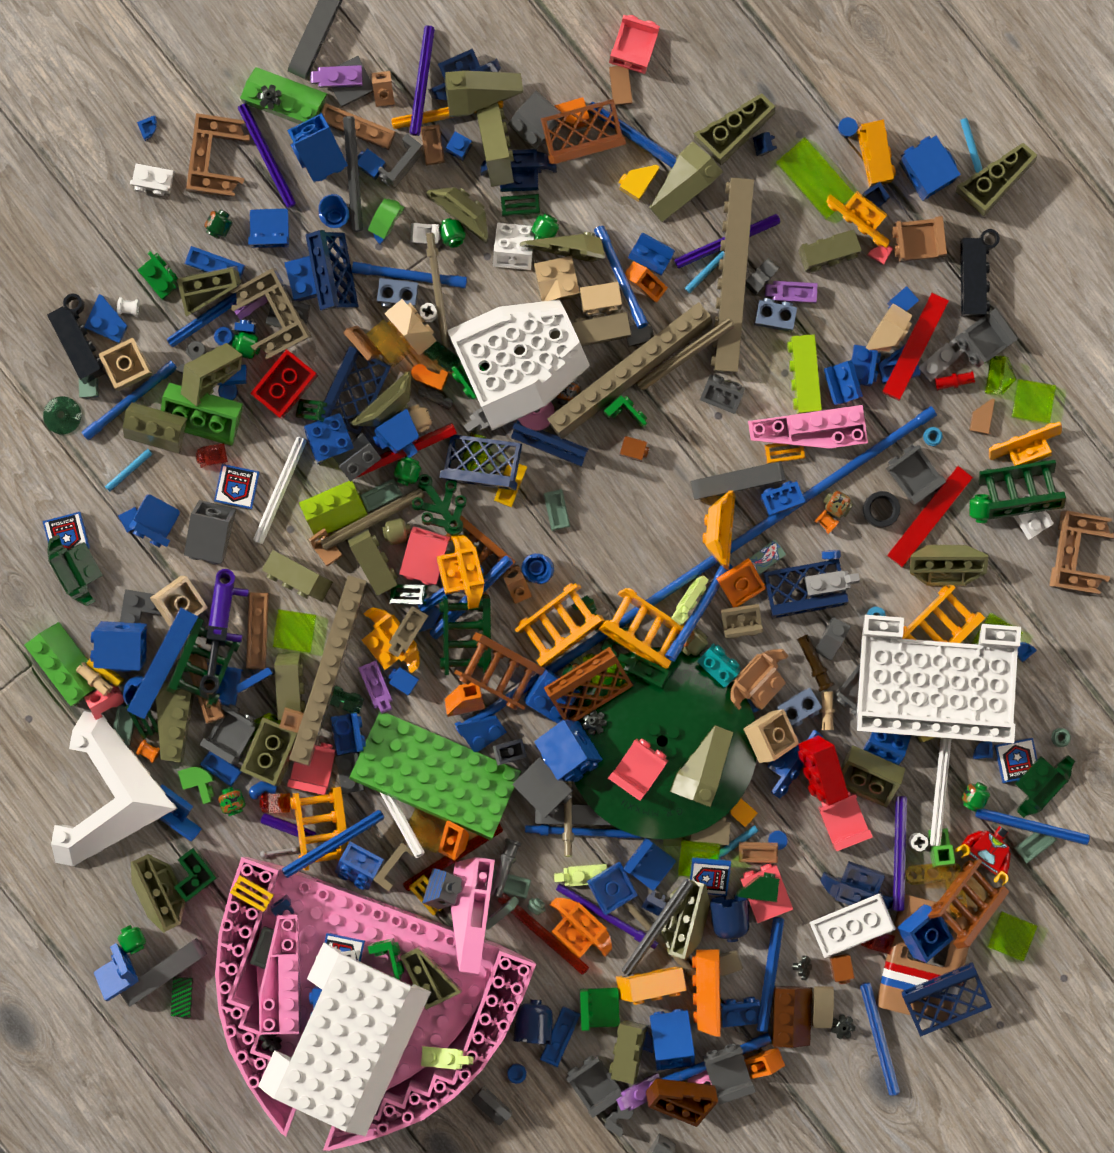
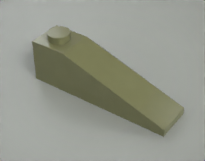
(580, 247)
(703, 770)

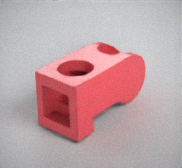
(100, 703)

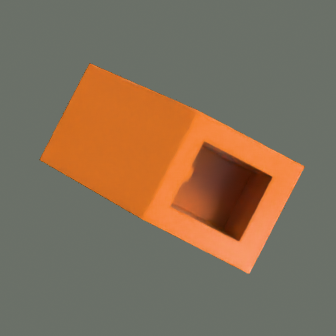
(464, 700)

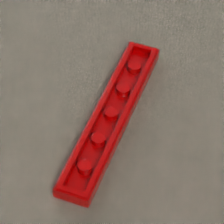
(915, 347)
(422, 442)
(929, 516)

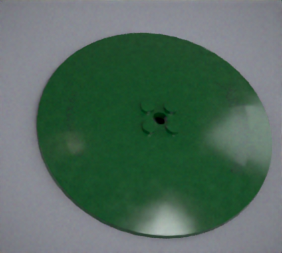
(685, 715)

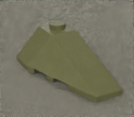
(479, 89)
(688, 177)

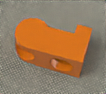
(429, 378)

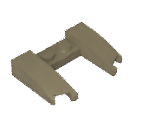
(293, 327)

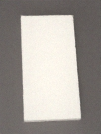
(852, 925)

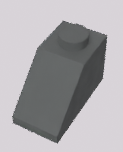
(832, 638)
(509, 751)

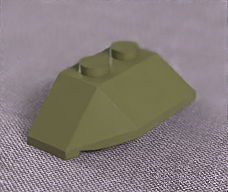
(462, 208)
(387, 404)
(948, 565)
(156, 891)
(687, 923)

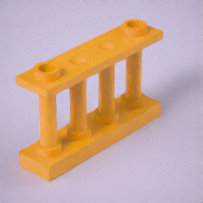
(577, 632)
(959, 633)
(627, 638)
(336, 816)

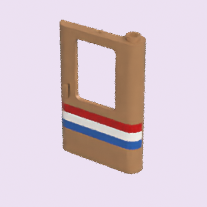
(903, 973)

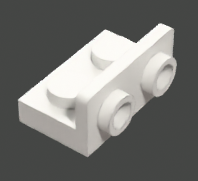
(152, 179)
(1033, 522)

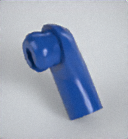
(261, 787)

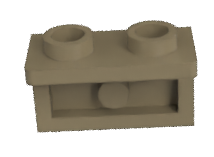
(741, 621)

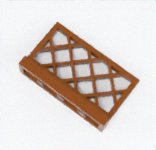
(586, 148)
(582, 676)

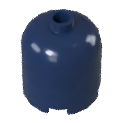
(730, 917)
(533, 1023)

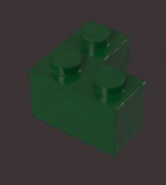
(199, 872)

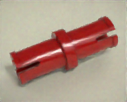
(954, 380)

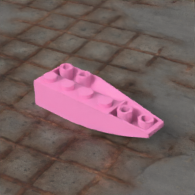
(814, 429)
(471, 911)
(281, 981)

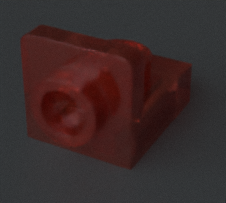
(211, 455)
(275, 802)
(881, 943)

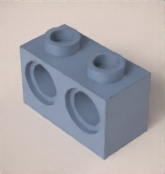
(398, 288)
(775, 320)
(796, 703)

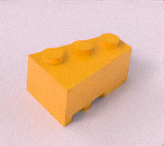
(876, 152)
(651, 985)

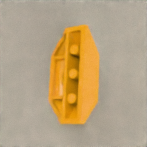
(719, 529)

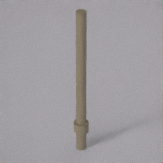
(432, 253)
(568, 836)
(647, 925)

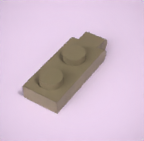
(407, 631)

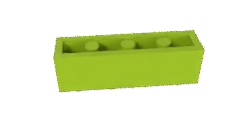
(805, 374)

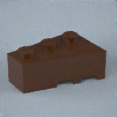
(682, 1100)

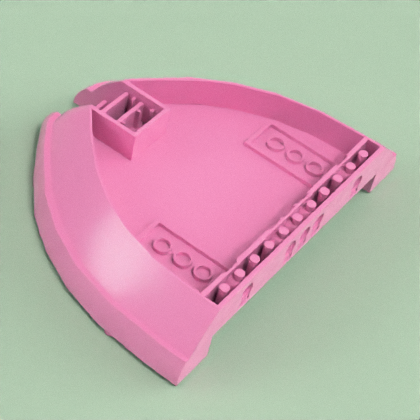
(468, 1021)

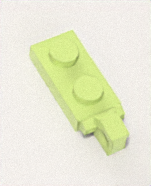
(689, 599)
(579, 874)
(444, 1058)

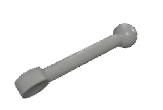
(263, 854)

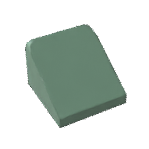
(89, 390)

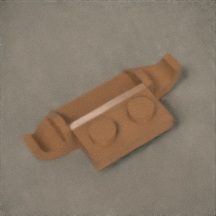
(759, 679)

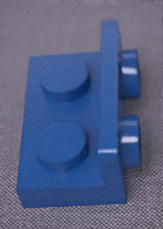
(651, 254)
(864, 364)
(843, 382)
(782, 498)
(740, 1012)

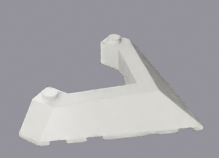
(136, 800)

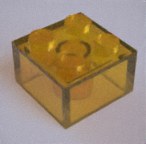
(388, 343)
(427, 829)

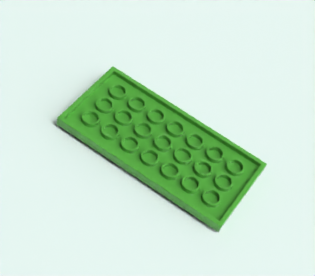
(435, 775)

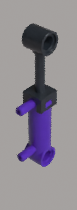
(218, 626)

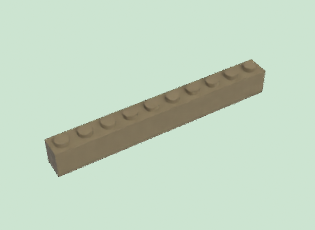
(733, 272)
(630, 370)
(328, 671)

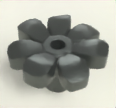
(269, 100)
(594, 722)
(803, 967)
(839, 1024)
(270, 1042)

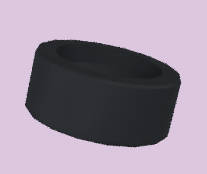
(867, 506)

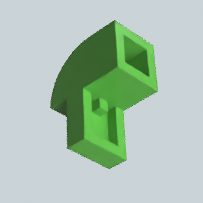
(385, 217)
(198, 777)
(942, 855)

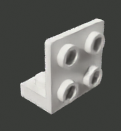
(507, 246)

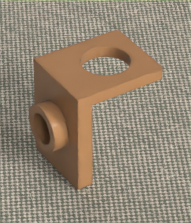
(382, 89)
(327, 556)
(517, 585)

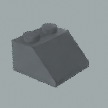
(528, 117)

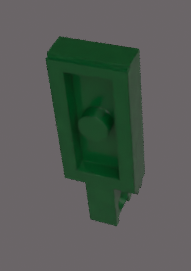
(644, 670)

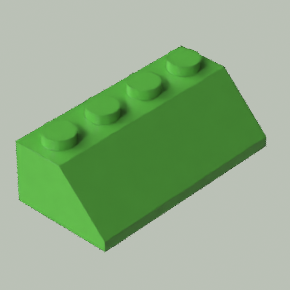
(297, 100)
(212, 419)
(59, 660)

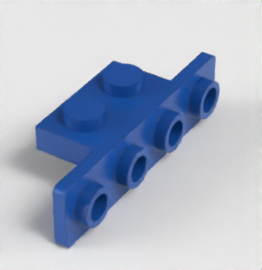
(788, 767)
(178, 818)

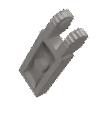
(940, 361)

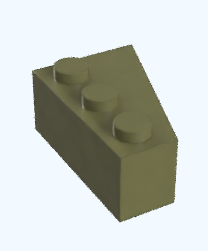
(829, 251)
(206, 287)
(208, 371)
(373, 561)
(296, 576)
(289, 682)
(428, 975)
(628, 1051)

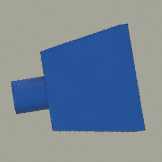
(399, 433)

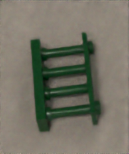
(1025, 505)
(482, 624)
(184, 665)

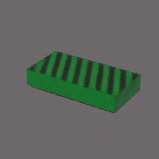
(181, 996)

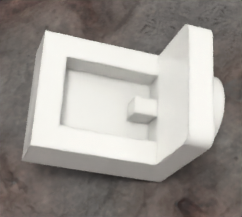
(419, 232)

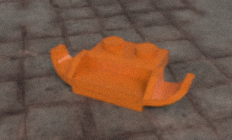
(579, 928)

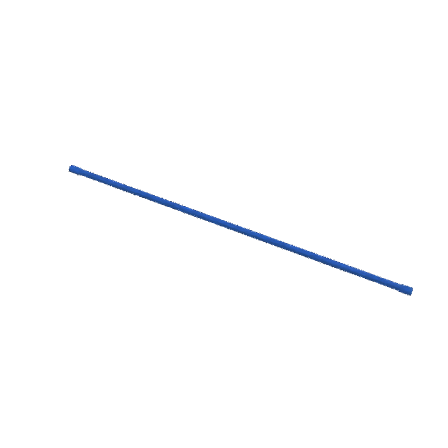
(919, 420)

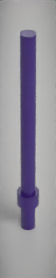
(638, 935)

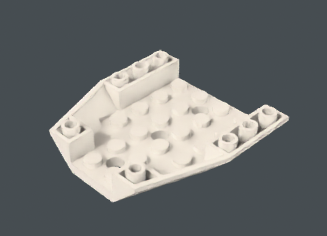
(522, 382)

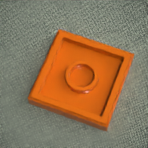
(741, 583)

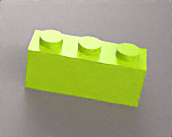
(333, 508)

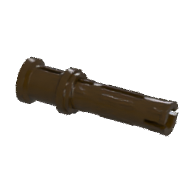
(818, 671)

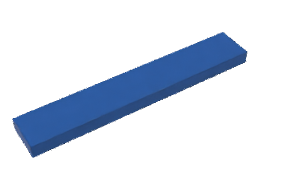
(162, 663)

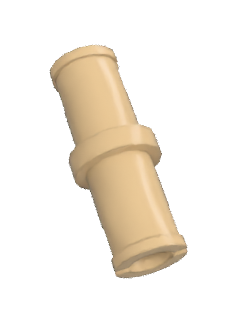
(94, 679)
(827, 710)

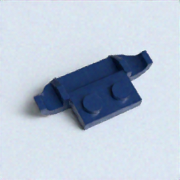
(462, 62)
(525, 170)
(855, 885)

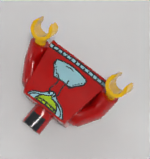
(990, 850)

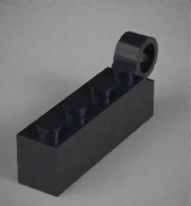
(974, 274)
(74, 340)

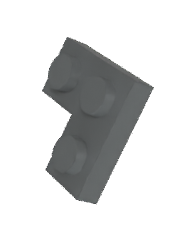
(136, 603)

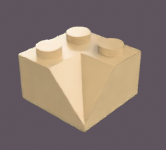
(557, 279)
(601, 298)
(410, 326)
(890, 330)
(125, 364)
(177, 595)
(771, 736)

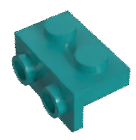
(719, 665)

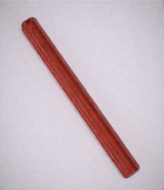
(445, 861)
(546, 936)

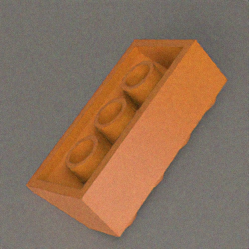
(708, 991)

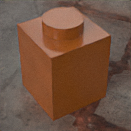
(634, 449)
(842, 968)

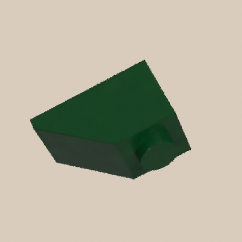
(761, 888)

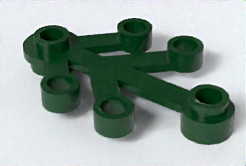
(440, 507)

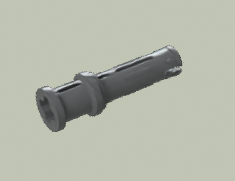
(507, 859)

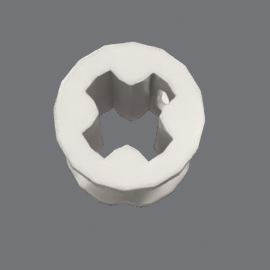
(128, 306)
(430, 318)
(923, 845)

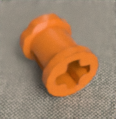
(826, 521)
(148, 751)

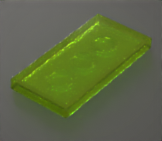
(814, 176)

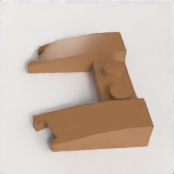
(198, 177)
(1064, 573)

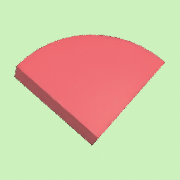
(880, 254)

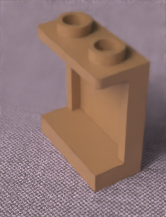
(919, 239)

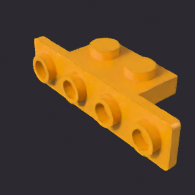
(863, 214)
(1027, 447)

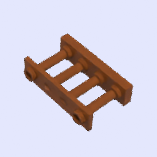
(489, 548)
(499, 652)
(985, 908)

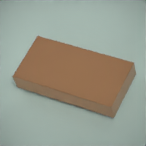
(620, 85)
(432, 144)
(362, 342)
(758, 852)

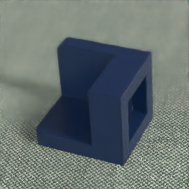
(877, 194)

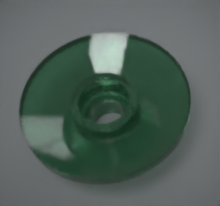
(71, 417)

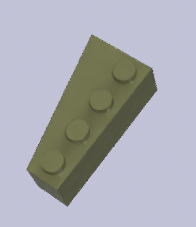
(730, 132)
(496, 144)
(994, 181)
(173, 722)

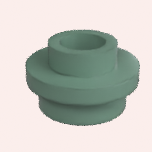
(1067, 737)
(536, 906)

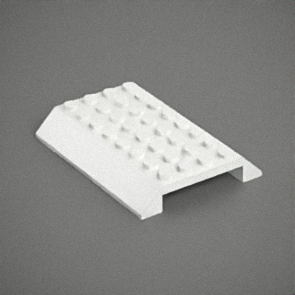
(937, 685)
(347, 1043)

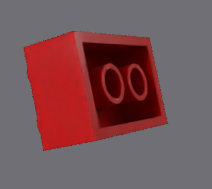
(284, 384)
(823, 770)

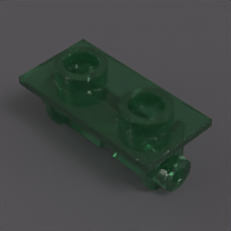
(444, 356)
(350, 701)

